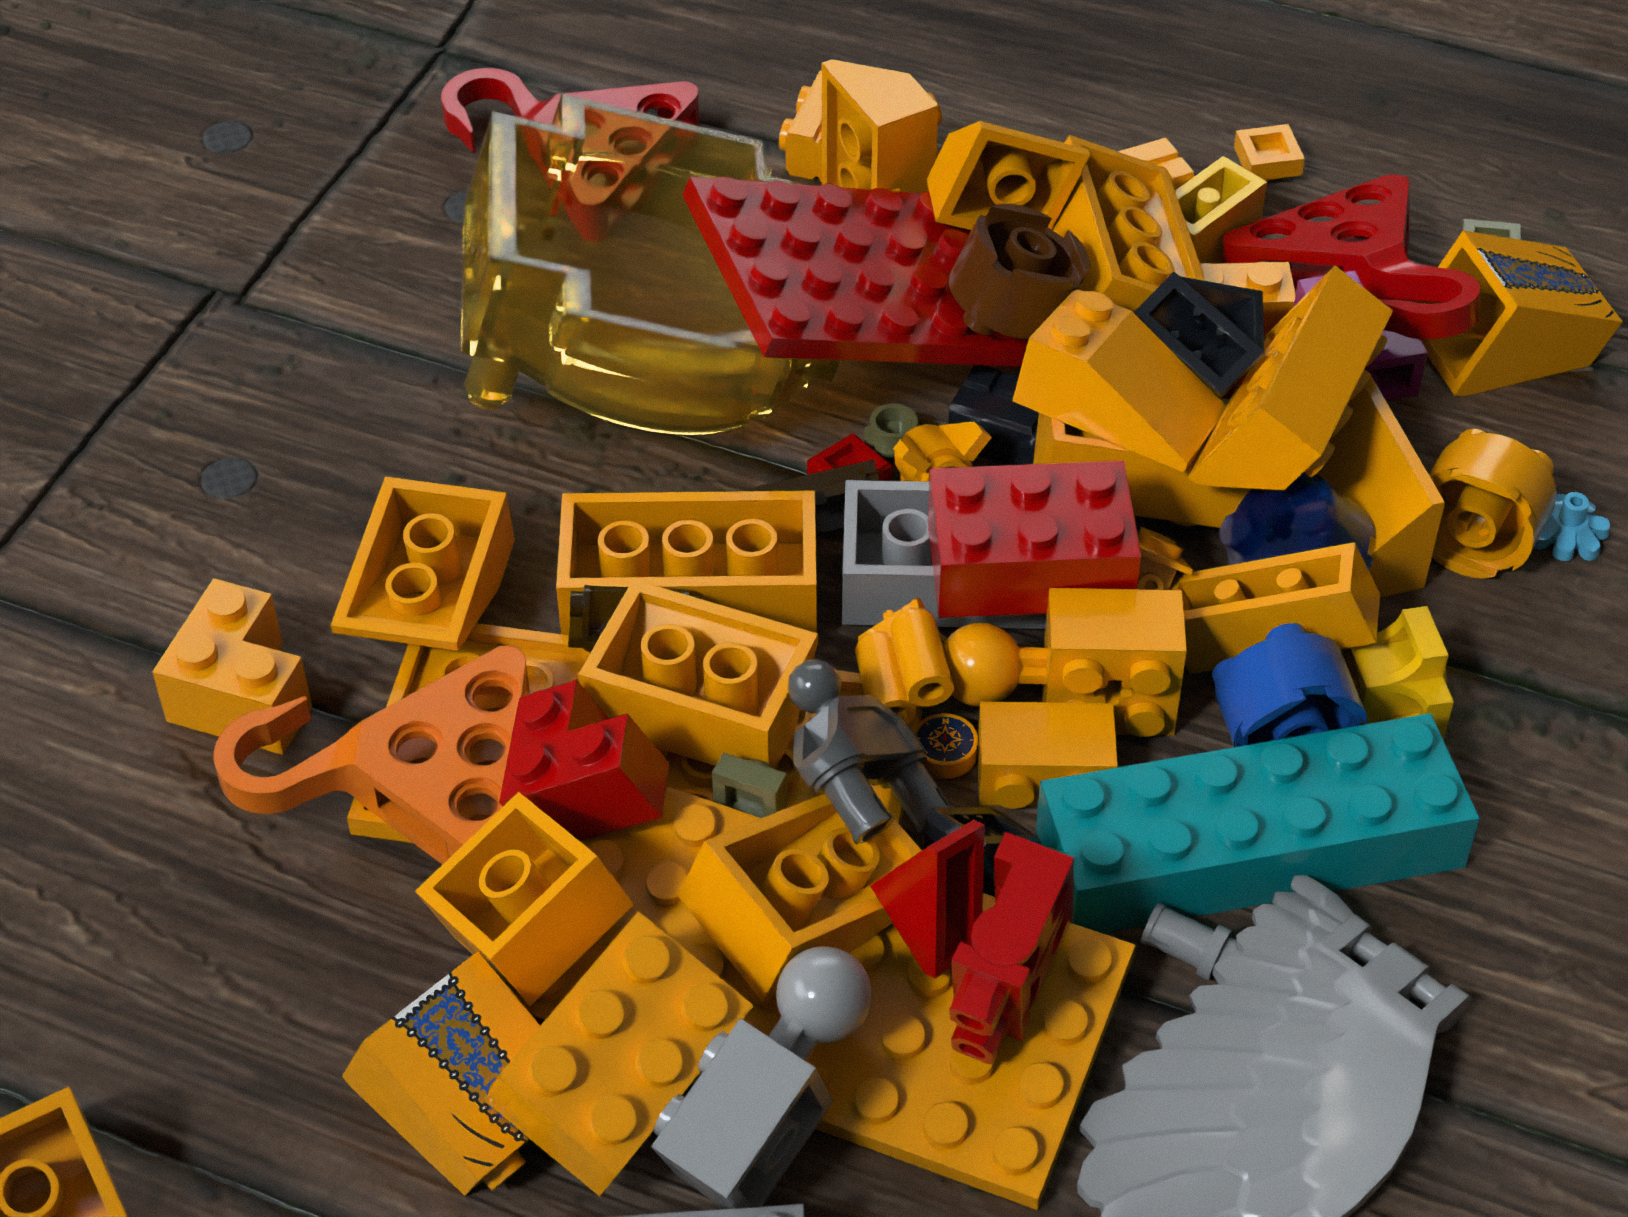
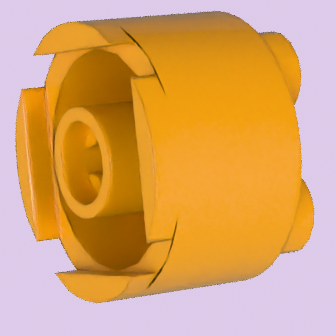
(1494, 503)

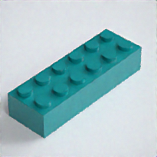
(1248, 818)

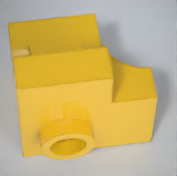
(1403, 671)

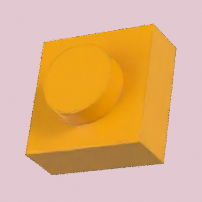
(1269, 152)

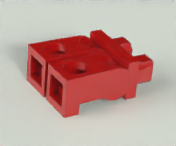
(1010, 947)

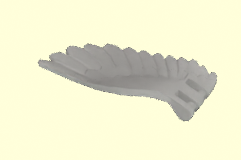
(1284, 1081)

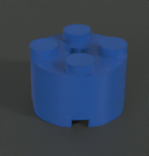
(1286, 688)

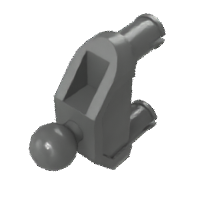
(857, 745)

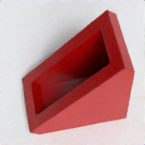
(937, 897)

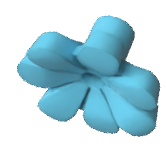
(1574, 527)

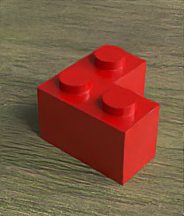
(582, 765)

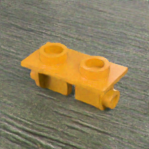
(1159, 561)

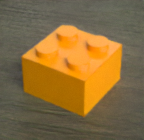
(525, 897)

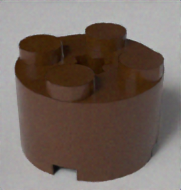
(1015, 271)

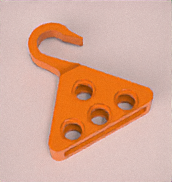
(419, 765)

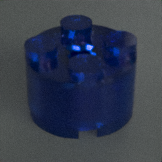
(1295, 520)

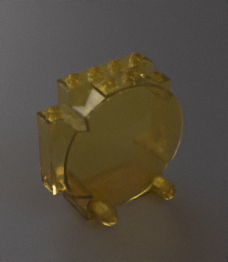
(601, 279)

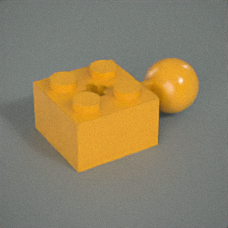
(1096, 649)

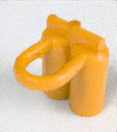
(905, 661)

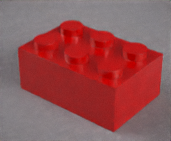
(1028, 528)

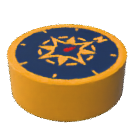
(949, 745)

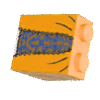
(1534, 320)
(436, 1067)

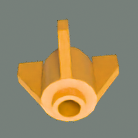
(938, 447)

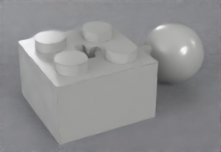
(758, 1091)

